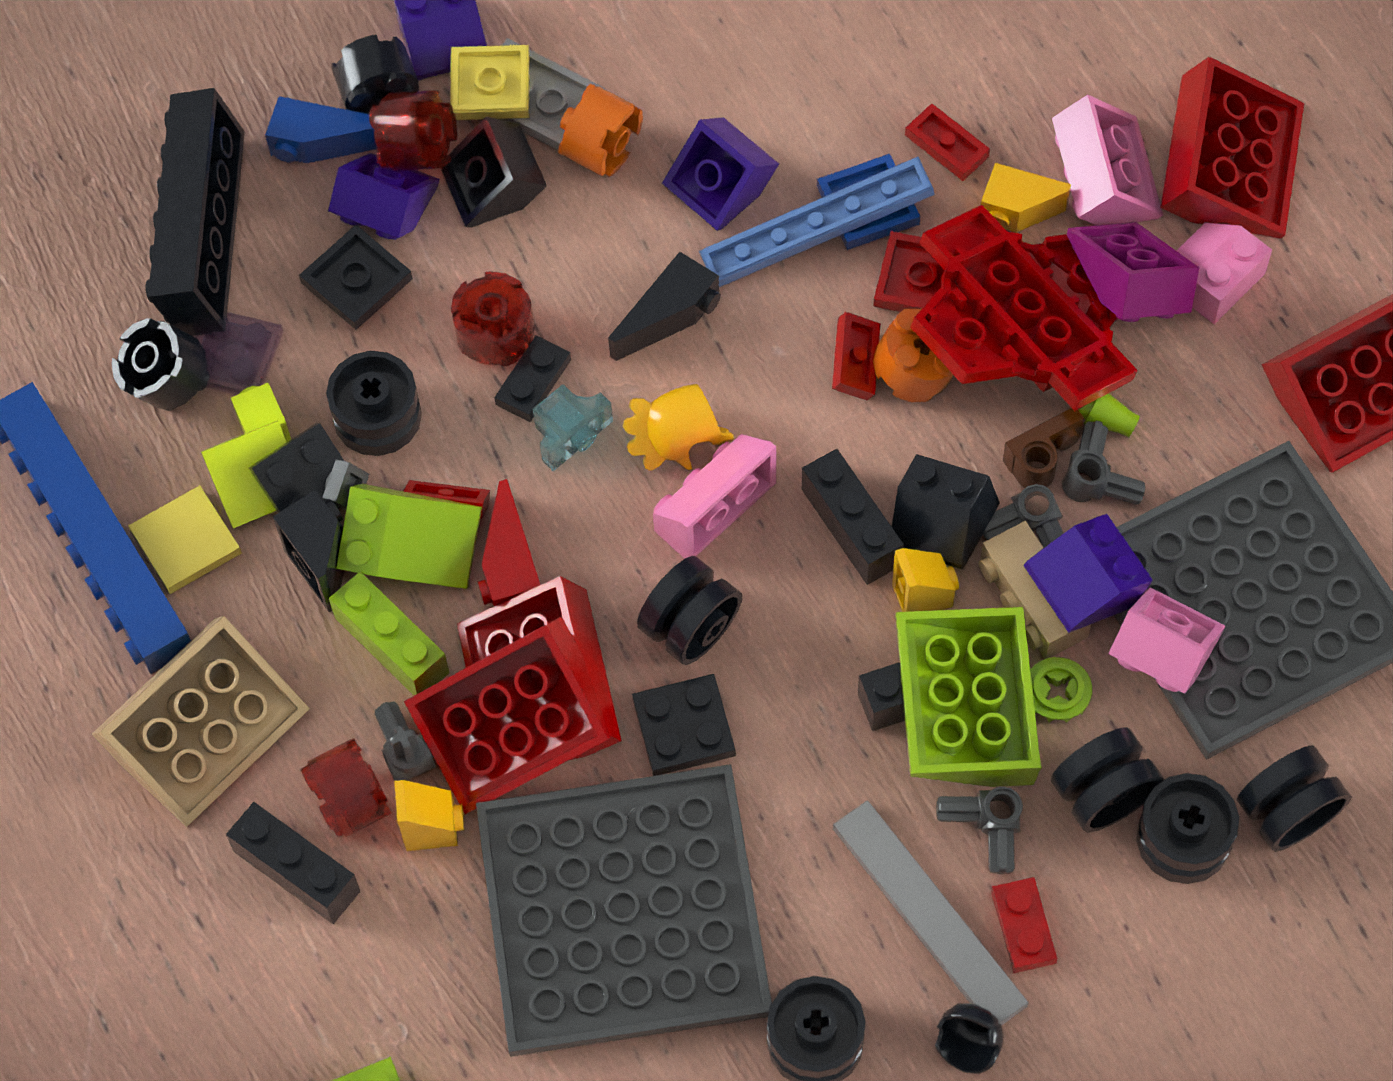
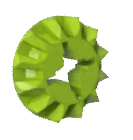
(1059, 671)

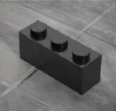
(851, 515)
(293, 862)

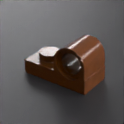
(1041, 445)

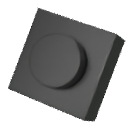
(340, 480)

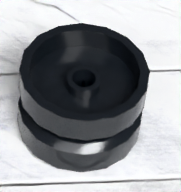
(374, 403)
(689, 610)
(1106, 779)
(1294, 798)
(1187, 828)
(820, 1006)

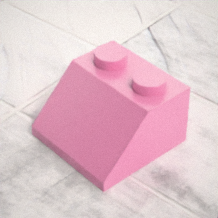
(1228, 266)
(1165, 640)

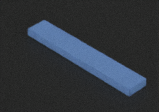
(818, 221)

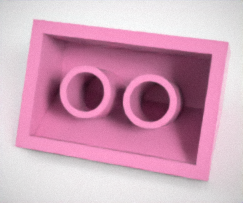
(1106, 164)
(716, 494)

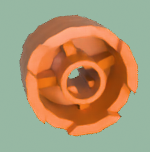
(599, 130)
(908, 362)

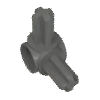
(1090, 461)
(1045, 525)
(405, 749)
(999, 831)

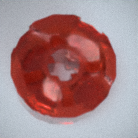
(413, 130)
(493, 319)
(348, 787)

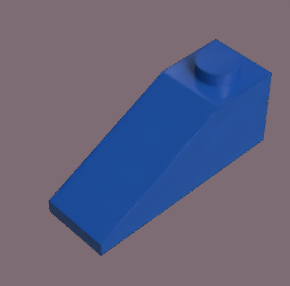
(316, 132)

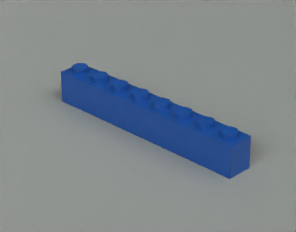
(92, 529)

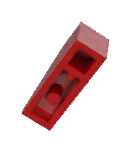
(506, 557)

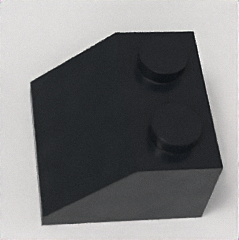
(492, 172)
(943, 509)
(312, 541)

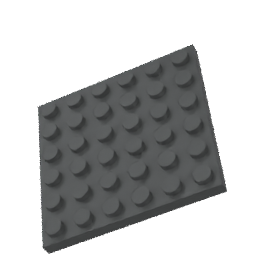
(1285, 581)
(621, 924)

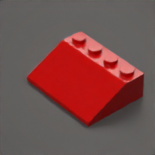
(1232, 151)
(1341, 385)
(528, 612)
(511, 715)

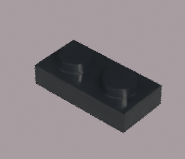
(532, 378)

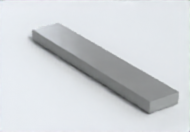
(929, 913)

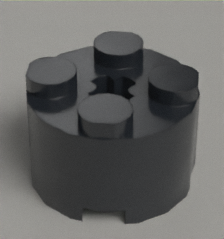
(372, 71)
(160, 364)

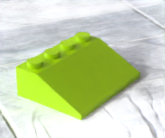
(968, 696)

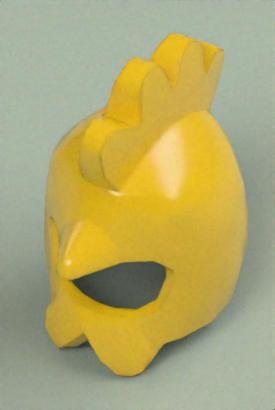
(672, 426)

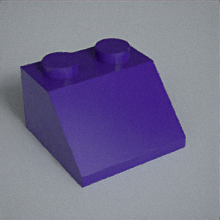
(435, 27)
(719, 171)
(381, 196)
(1089, 573)

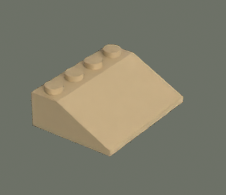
(201, 720)

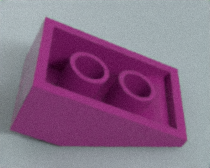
(1135, 271)

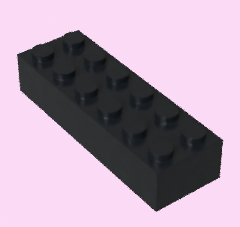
(196, 212)

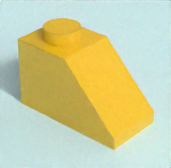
(1023, 198)
(923, 581)
(427, 816)

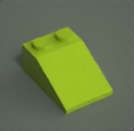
(408, 536)

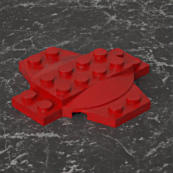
(1018, 312)

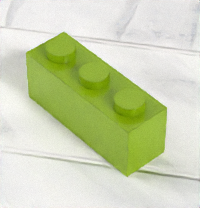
(389, 634)

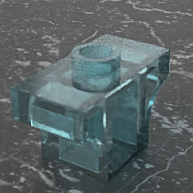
(569, 424)

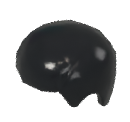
(969, 1038)

